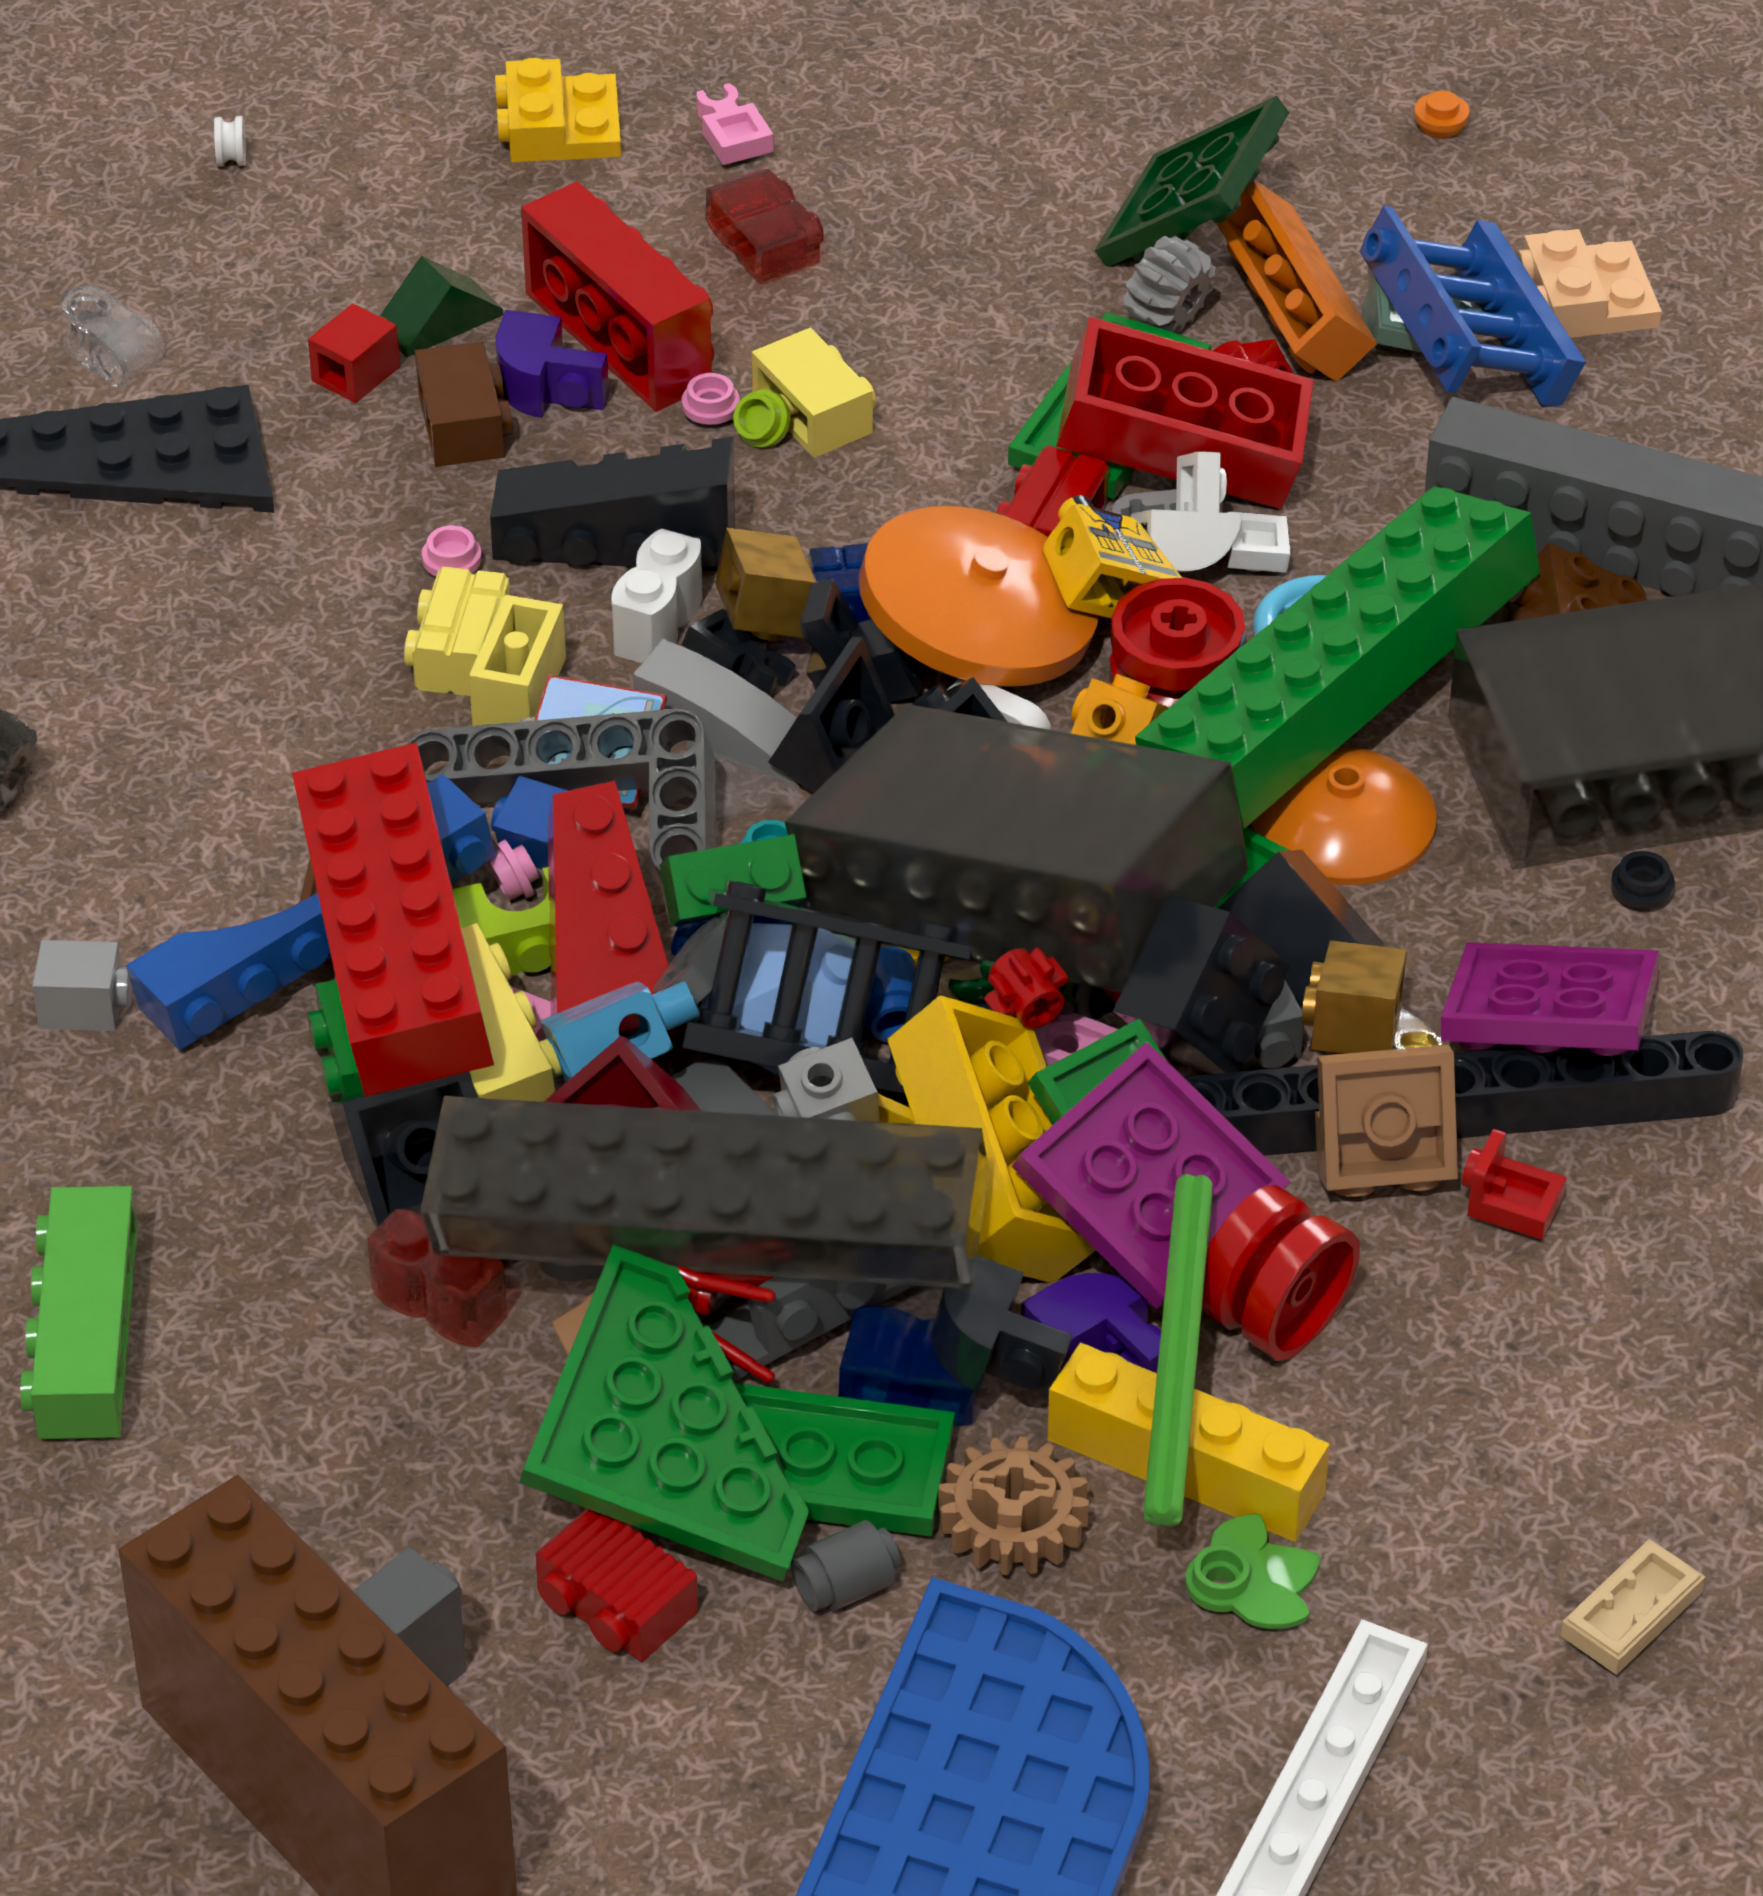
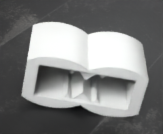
(656, 594)

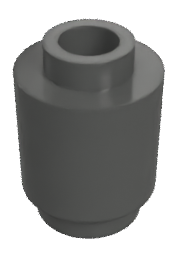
(846, 1567)

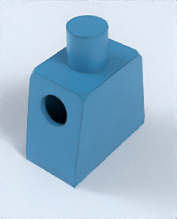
(592, 1026)

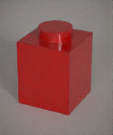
(354, 353)

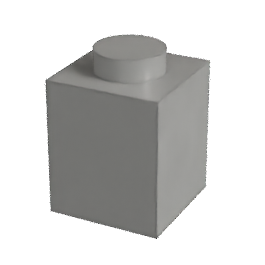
(80, 985)

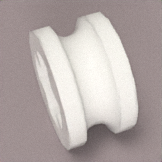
(229, 141)

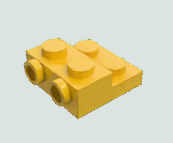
(555, 113)

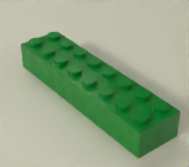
(1351, 644)

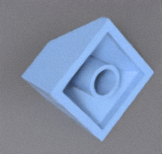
(763, 974)

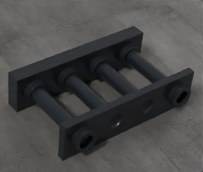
(781, 1039)

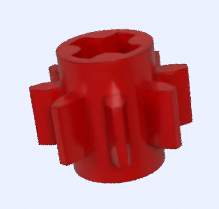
(1027, 987)

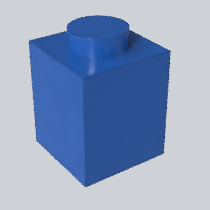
(524, 818)

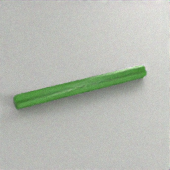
(1178, 1351)

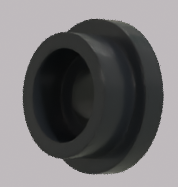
(1643, 880)

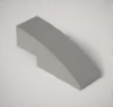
(734, 713)

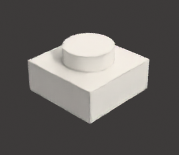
(1260, 544)

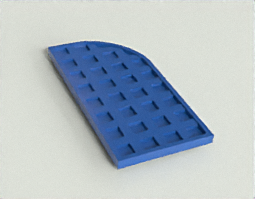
(989, 1764)

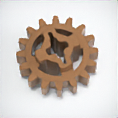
(1013, 1505)

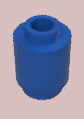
(890, 992)

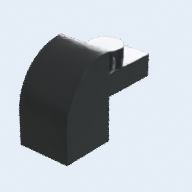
(831, 624)
(982, 1335)

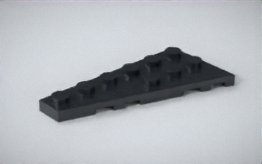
(143, 451)

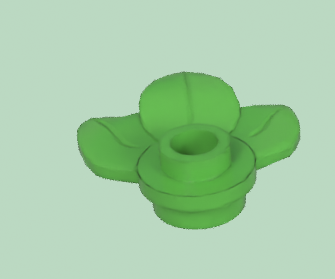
(1260, 1575)

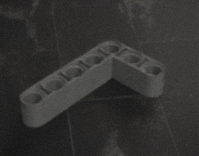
(591, 742)

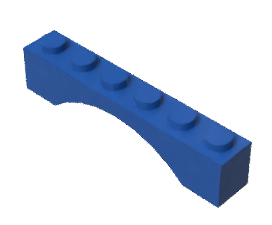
(214, 975)

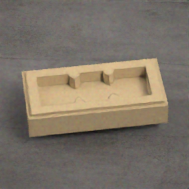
(1632, 1606)

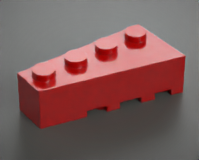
(598, 903)

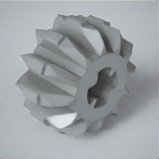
(1169, 284)

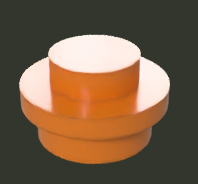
(1441, 114)

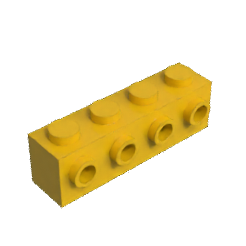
(1234, 1455)

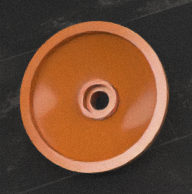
(1355, 817)

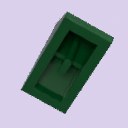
(437, 306)

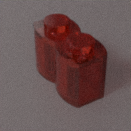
(764, 224)
(454, 1294)

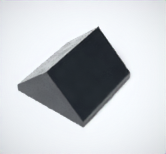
(836, 719)
(1297, 914)

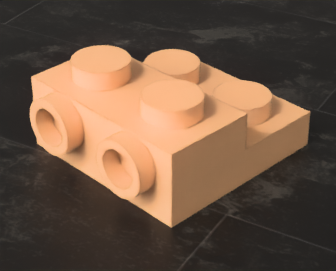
(1591, 285)

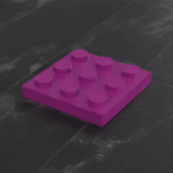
(1550, 997)
(1118, 1160)

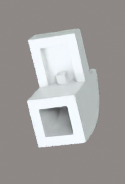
(1196, 531)

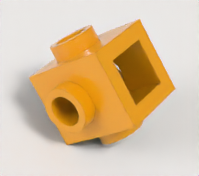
(1114, 710)

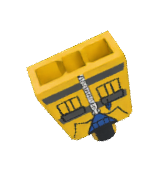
(1101, 556)

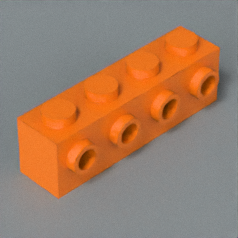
(1296, 283)

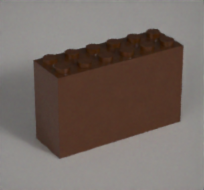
(312, 1709)

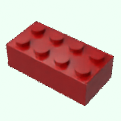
(616, 294)
(1158, 399)

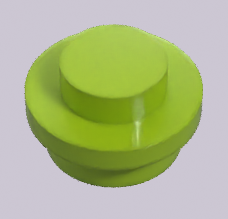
(762, 418)

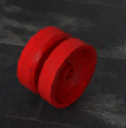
(1173, 635)
(1278, 1272)

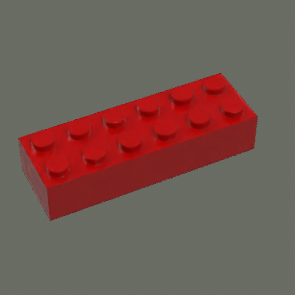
(391, 920)

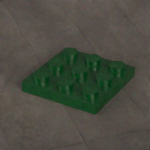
(1193, 182)

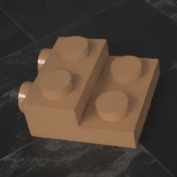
(1386, 1120)

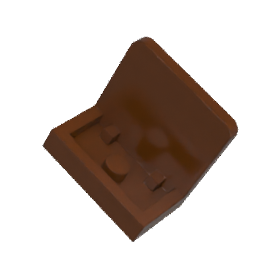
(1571, 584)

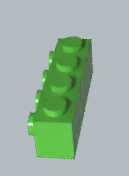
(83, 1313)

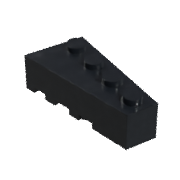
(613, 506)

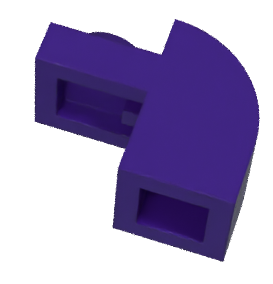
(542, 371)
(1099, 1313)

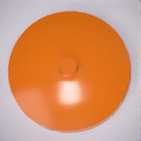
(972, 597)

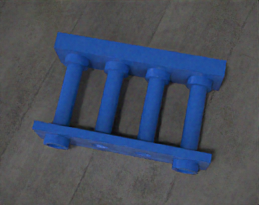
(1494, 280)

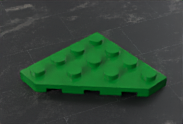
(658, 1429)

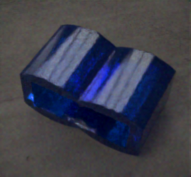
(894, 1363)

